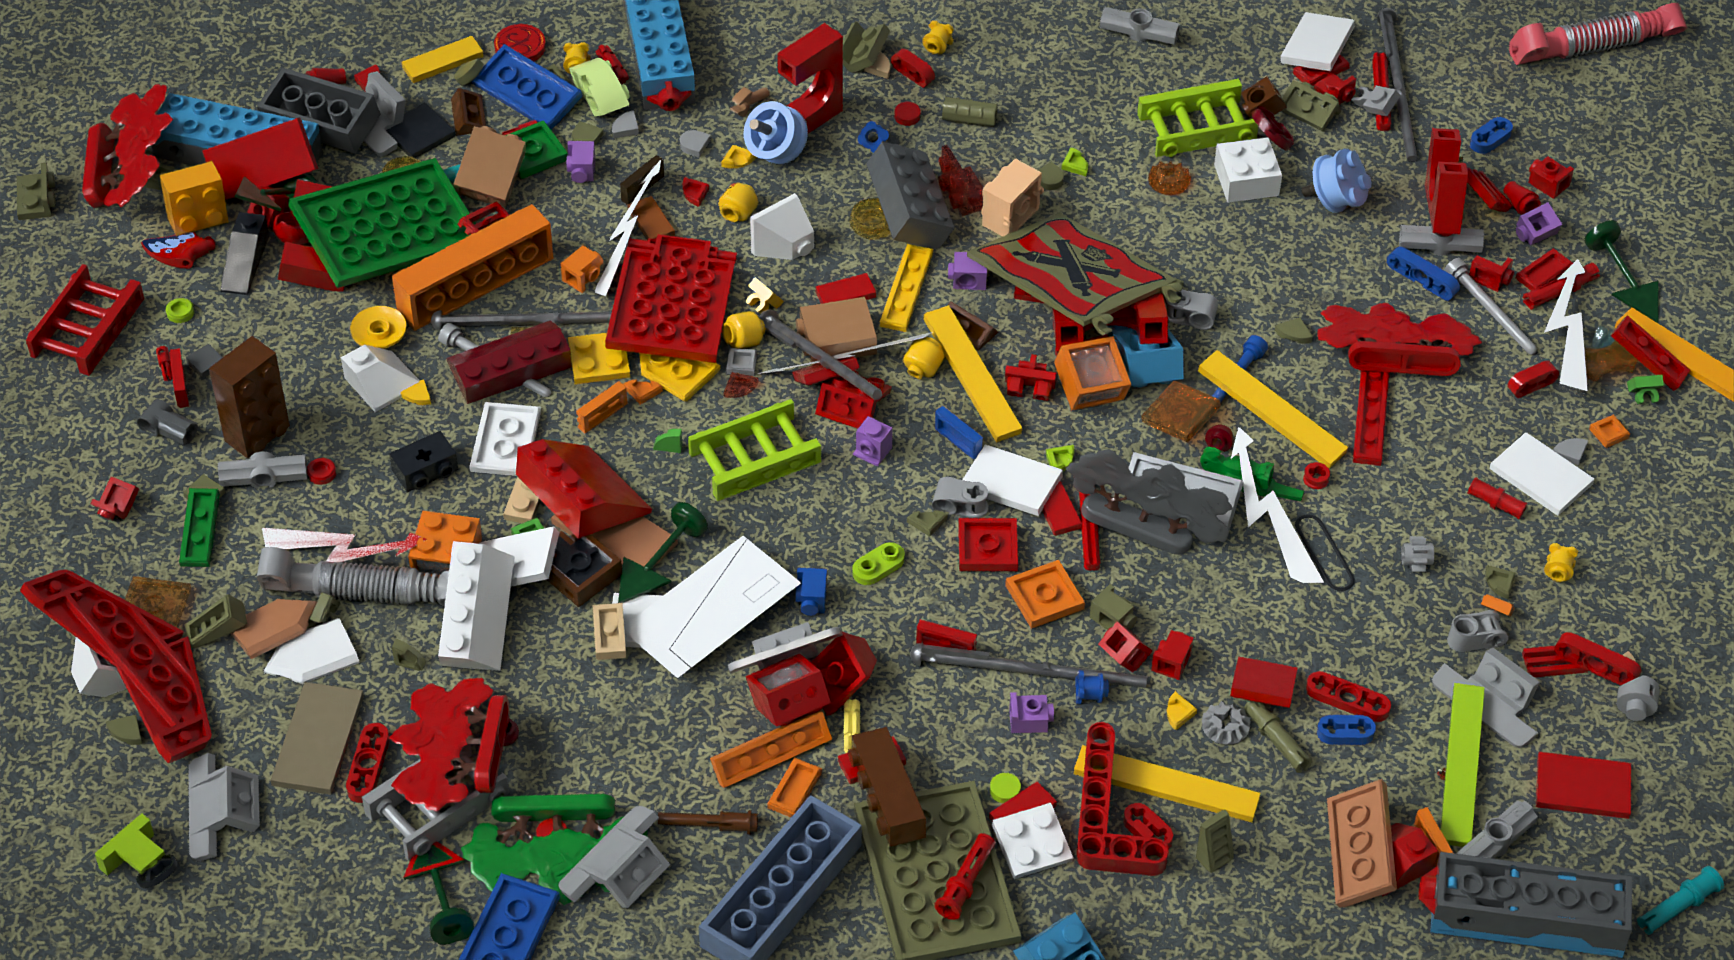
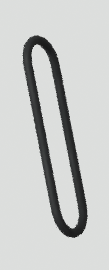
(1334, 547)

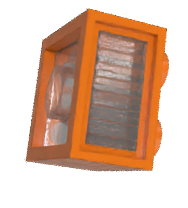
(1092, 373)
(441, 531)

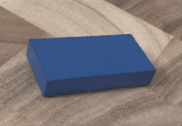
(958, 432)

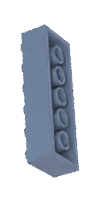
(781, 884)

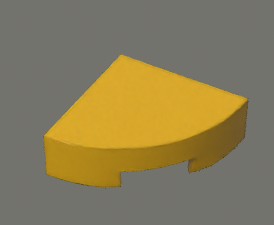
(737, 156)
(417, 394)
(1179, 710)

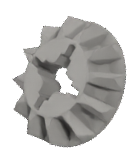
(1233, 732)

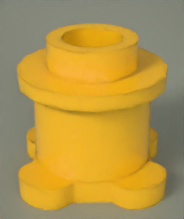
(938, 38)
(575, 55)
(1560, 562)

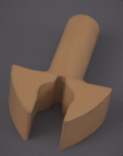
(745, 98)

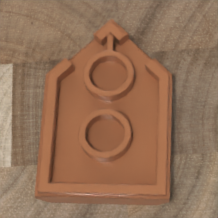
(273, 625)

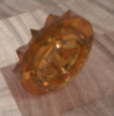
(1171, 185)

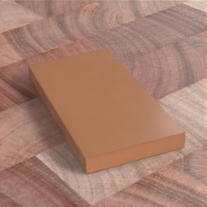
(632, 539)
(1361, 844)

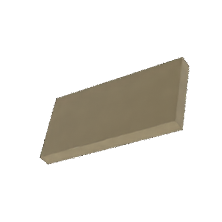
(317, 738)

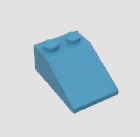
(1148, 361)

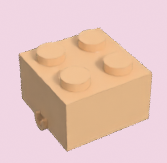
(1011, 198)

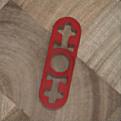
(1580, 652)
(1344, 686)
(363, 752)

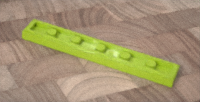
(1462, 764)

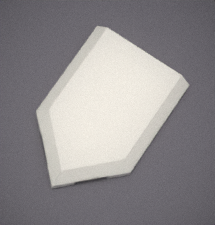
(314, 653)

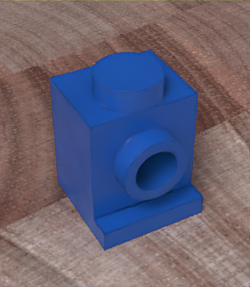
(811, 590)

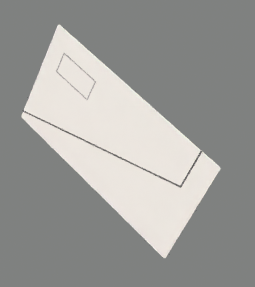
(710, 606)

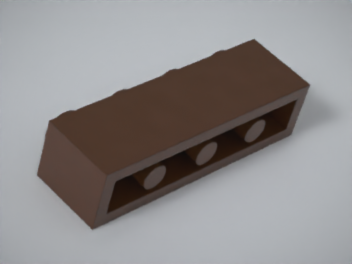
(887, 787)

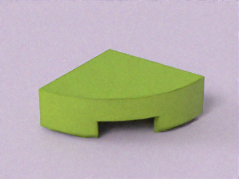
(1075, 162)
(1060, 456)

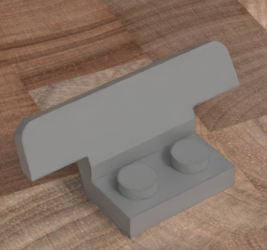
(391, 108)
(785, 645)
(1505, 695)
(219, 800)
(620, 861)

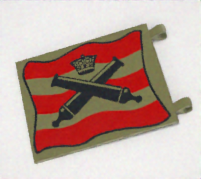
(1074, 270)

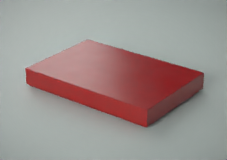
(1583, 785)

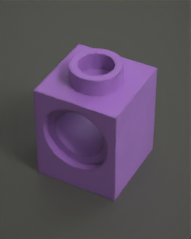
(967, 273)

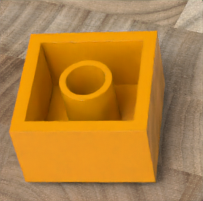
(194, 198)

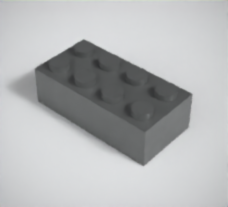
(341, 112)
(910, 195)

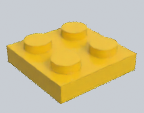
(594, 362)

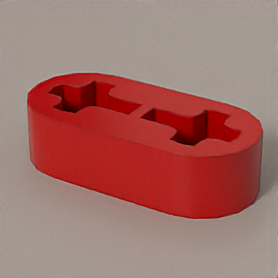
(913, 67)
(1533, 379)
(1151, 823)

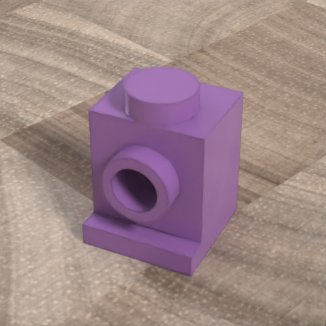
(581, 160)
(1541, 218)
(873, 441)
(1030, 713)

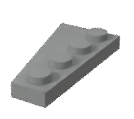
(1195, 479)

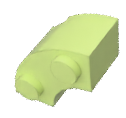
(600, 86)

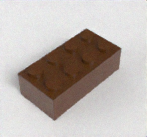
(249, 397)

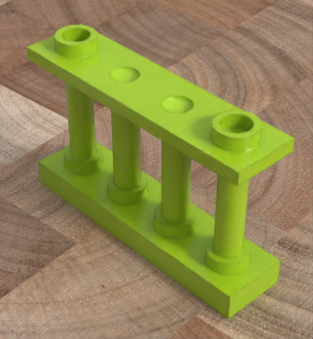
(1192, 99)
(763, 470)

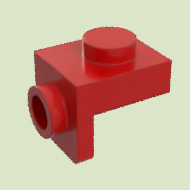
(116, 499)

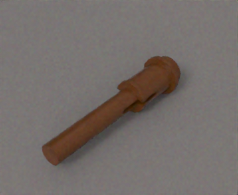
(725, 821)

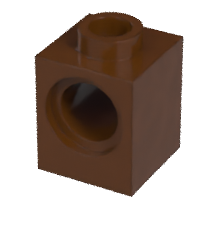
(1263, 94)

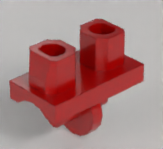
(1030, 374)

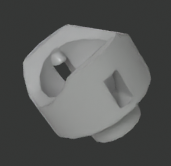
(1635, 699)

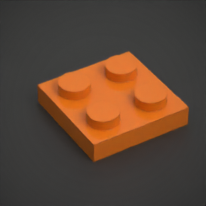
(1045, 594)

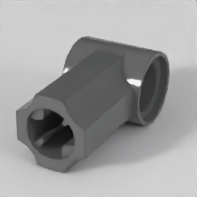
(162, 420)

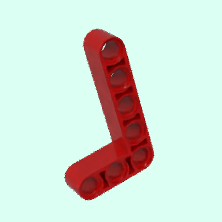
(1098, 810)

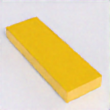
(442, 59)

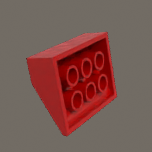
(578, 486)

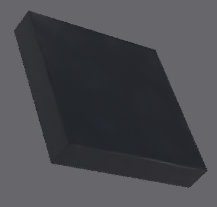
(421, 131)

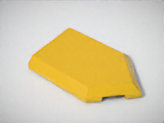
(677, 375)

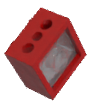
(788, 690)

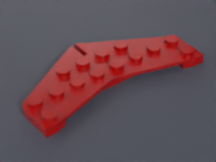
(143, 648)

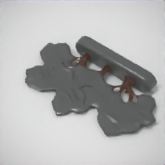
(1158, 493)

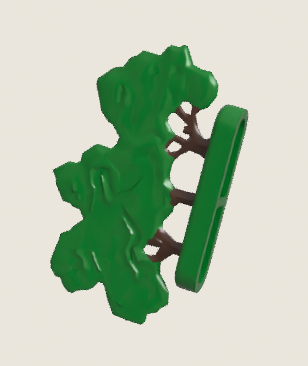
(546, 856)

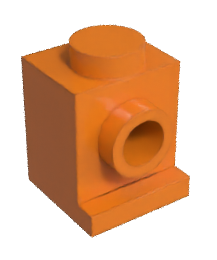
(581, 268)

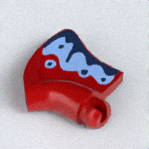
(178, 250)

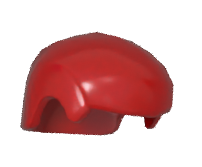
(288, 229)

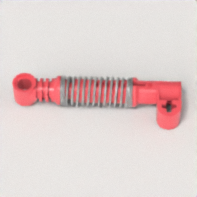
(1534, 44)

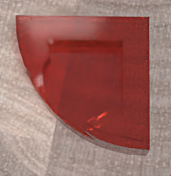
(740, 384)

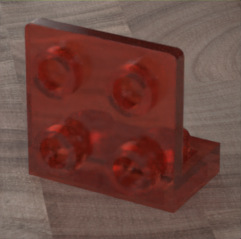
(960, 183)

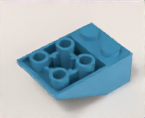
(1061, 941)

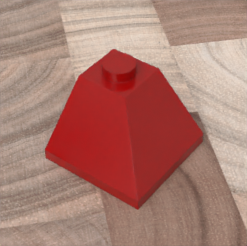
(845, 668)
(1412, 853)

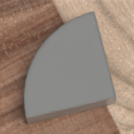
(625, 125)
(1571, 449)

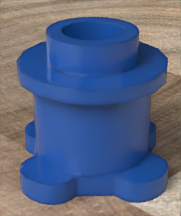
(871, 126)
(1091, 687)

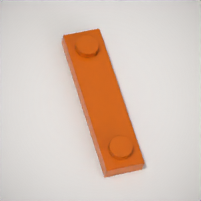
(770, 749)

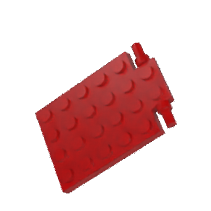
(671, 298)

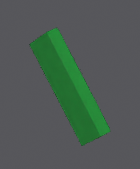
(199, 527)

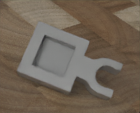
(1378, 101)

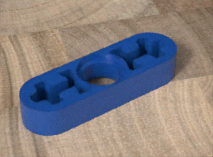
(1437, 280)

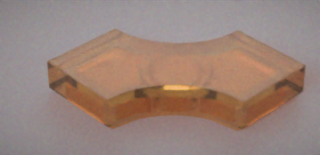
(1607, 360)

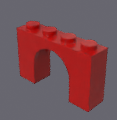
(820, 54)
(1445, 182)
(301, 263)
(1145, 317)

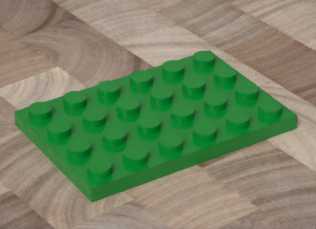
(381, 221)

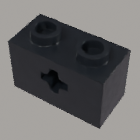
(424, 461)

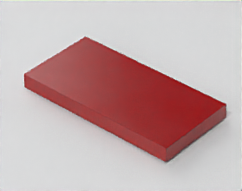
(263, 156)

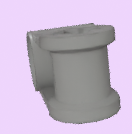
(1193, 309)
(958, 497)
(1476, 631)

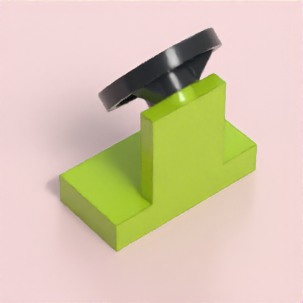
(141, 853)

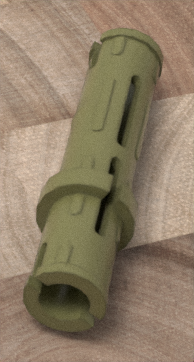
(1270, 726)

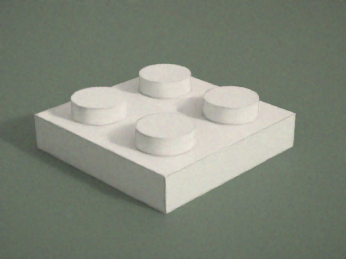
(1032, 840)

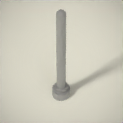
(1459, 270)
(453, 336)

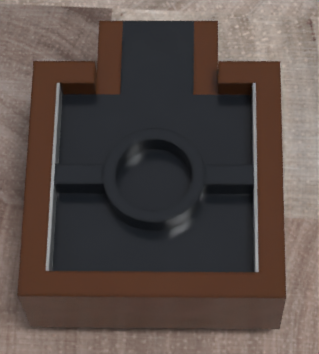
(582, 567)

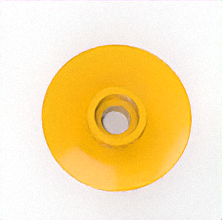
(378, 319)

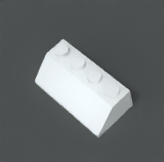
(476, 607)

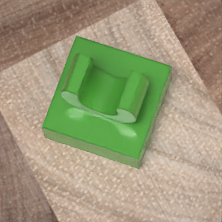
(1645, 384)

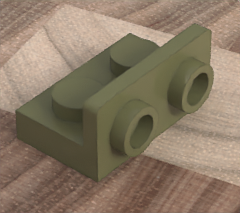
(863, 46)
(1309, 105)
(35, 194)

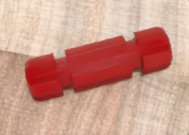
(606, 53)

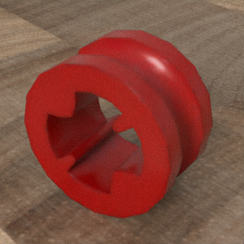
(1322, 480)

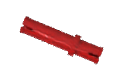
(1553, 289)

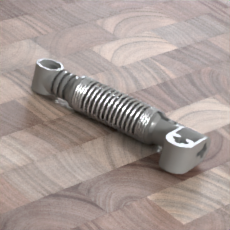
(280, 573)

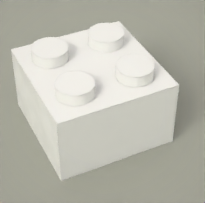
(1248, 169)

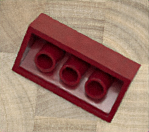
(510, 361)

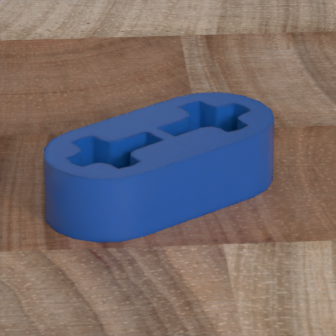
(1488, 132)
(1346, 729)

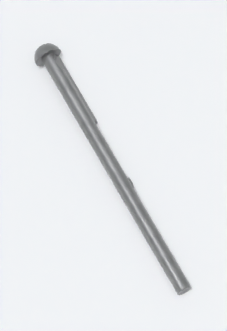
(1386, 18)
(439, 320)
(794, 339)
(982, 660)

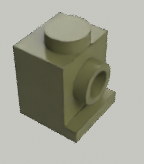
(1109, 608)

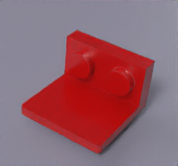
(846, 403)

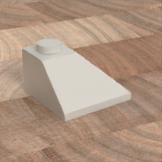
(782, 230)
(377, 375)
(94, 673)

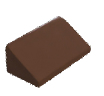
(467, 111)
(976, 329)

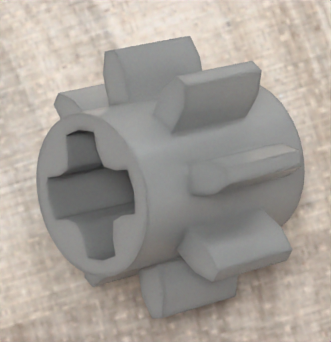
(1417, 554)

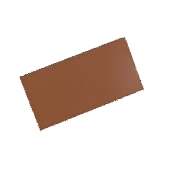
(651, 219)

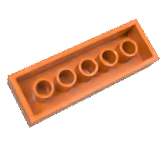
(473, 266)

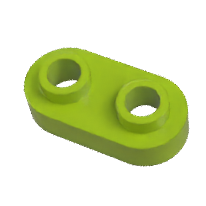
(879, 562)

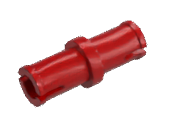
(1497, 498)

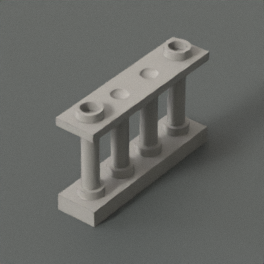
(384, 798)

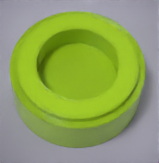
(180, 310)
(1004, 787)

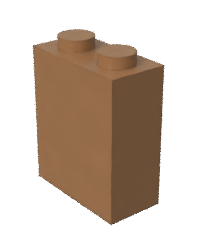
(490, 166)
(838, 327)

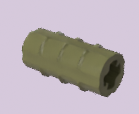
(969, 111)

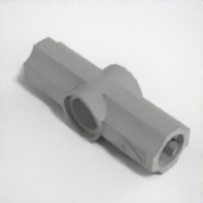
(1139, 25)
(1423, 238)
(262, 470)
(1506, 827)

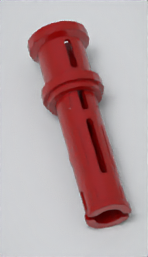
(981, 848)

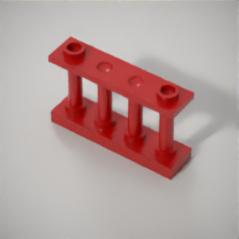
(100, 337)

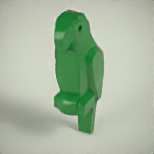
(1215, 462)

